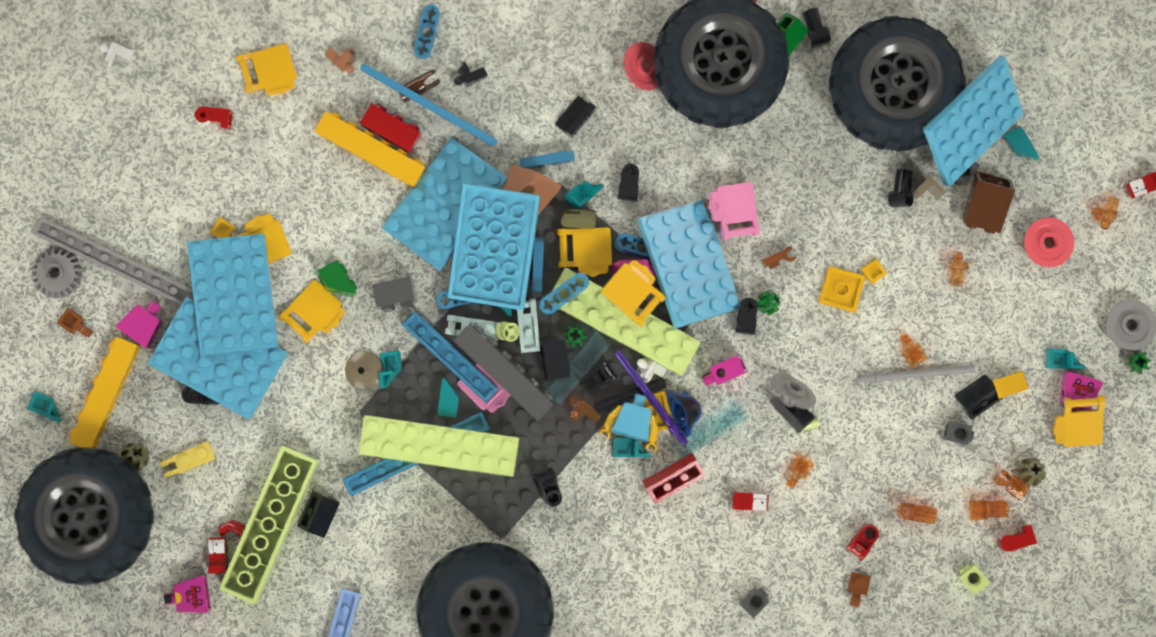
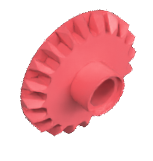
(640, 65)
(1061, 239)

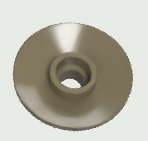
(371, 374)

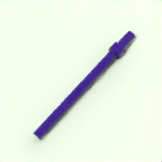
(673, 427)

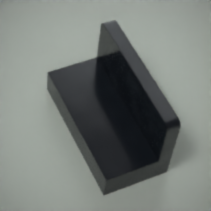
(575, 116)
(555, 360)
(978, 396)
(796, 417)
(318, 514)

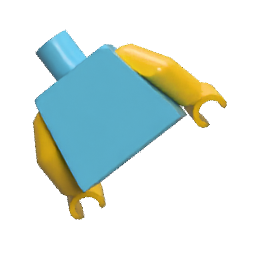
(633, 422)

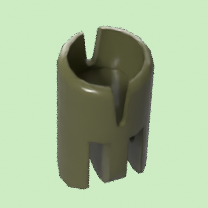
(578, 218)

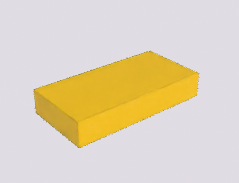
(1011, 384)

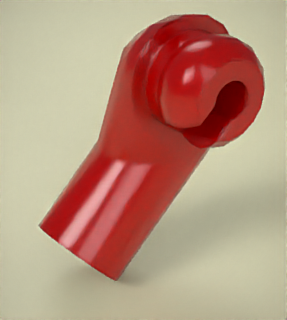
(233, 526)

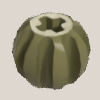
(136, 455)
(1031, 471)

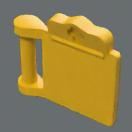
(273, 70)
(275, 239)
(590, 250)
(630, 288)
(316, 308)
(1082, 426)

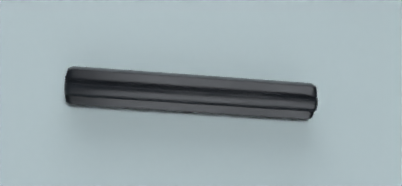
(627, 396)

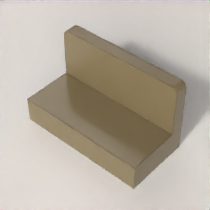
(930, 185)

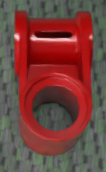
(862, 542)

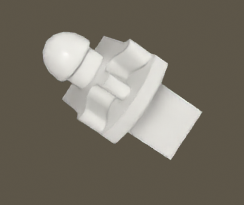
(115, 50)
(649, 367)

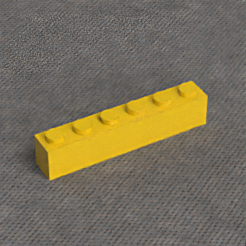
(369, 149)
(104, 393)

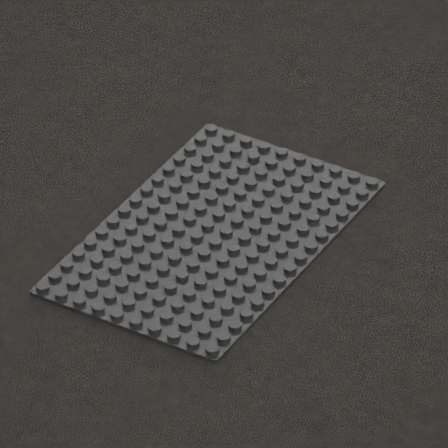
(543, 443)

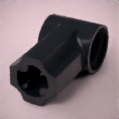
(817, 30)
(902, 194)

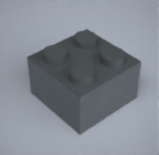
(394, 294)

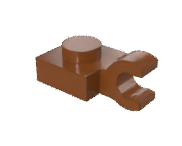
(773, 261)
(73, 322)
(858, 585)

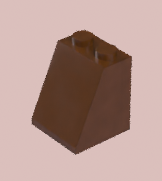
(988, 202)

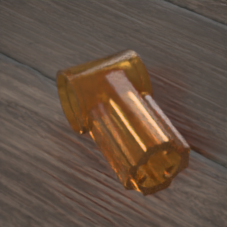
(988, 509)
(918, 513)

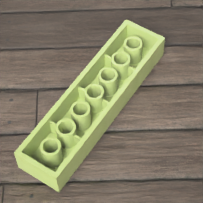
(653, 340)
(438, 445)
(269, 525)

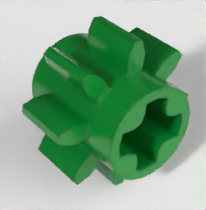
(768, 302)
(578, 340)
(1138, 367)

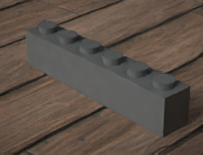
(504, 370)

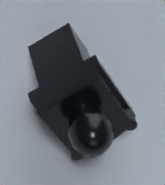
(469, 78)

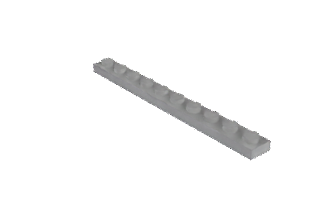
(112, 261)

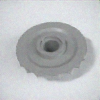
(69, 273)
(1142, 319)
(792, 391)

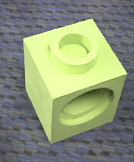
(980, 583)

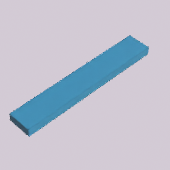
(450, 356)

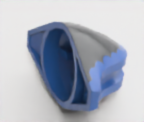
(685, 410)

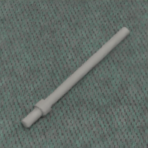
(880, 377)

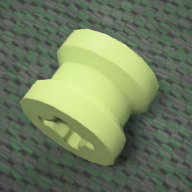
(511, 329)

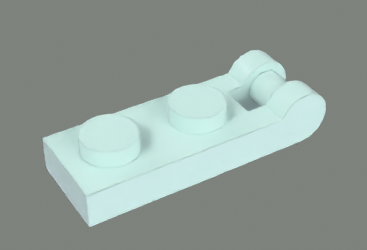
(488, 326)
(529, 328)

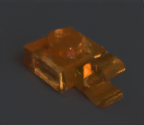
(913, 352)
(800, 469)
(1013, 485)

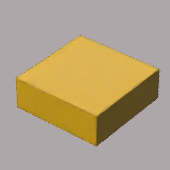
(222, 229)
(873, 271)

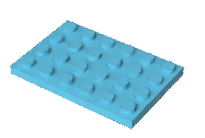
(974, 121)
(430, 211)
(494, 246)
(689, 263)
(232, 294)
(229, 379)

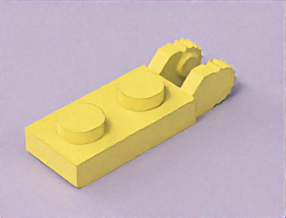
(189, 459)

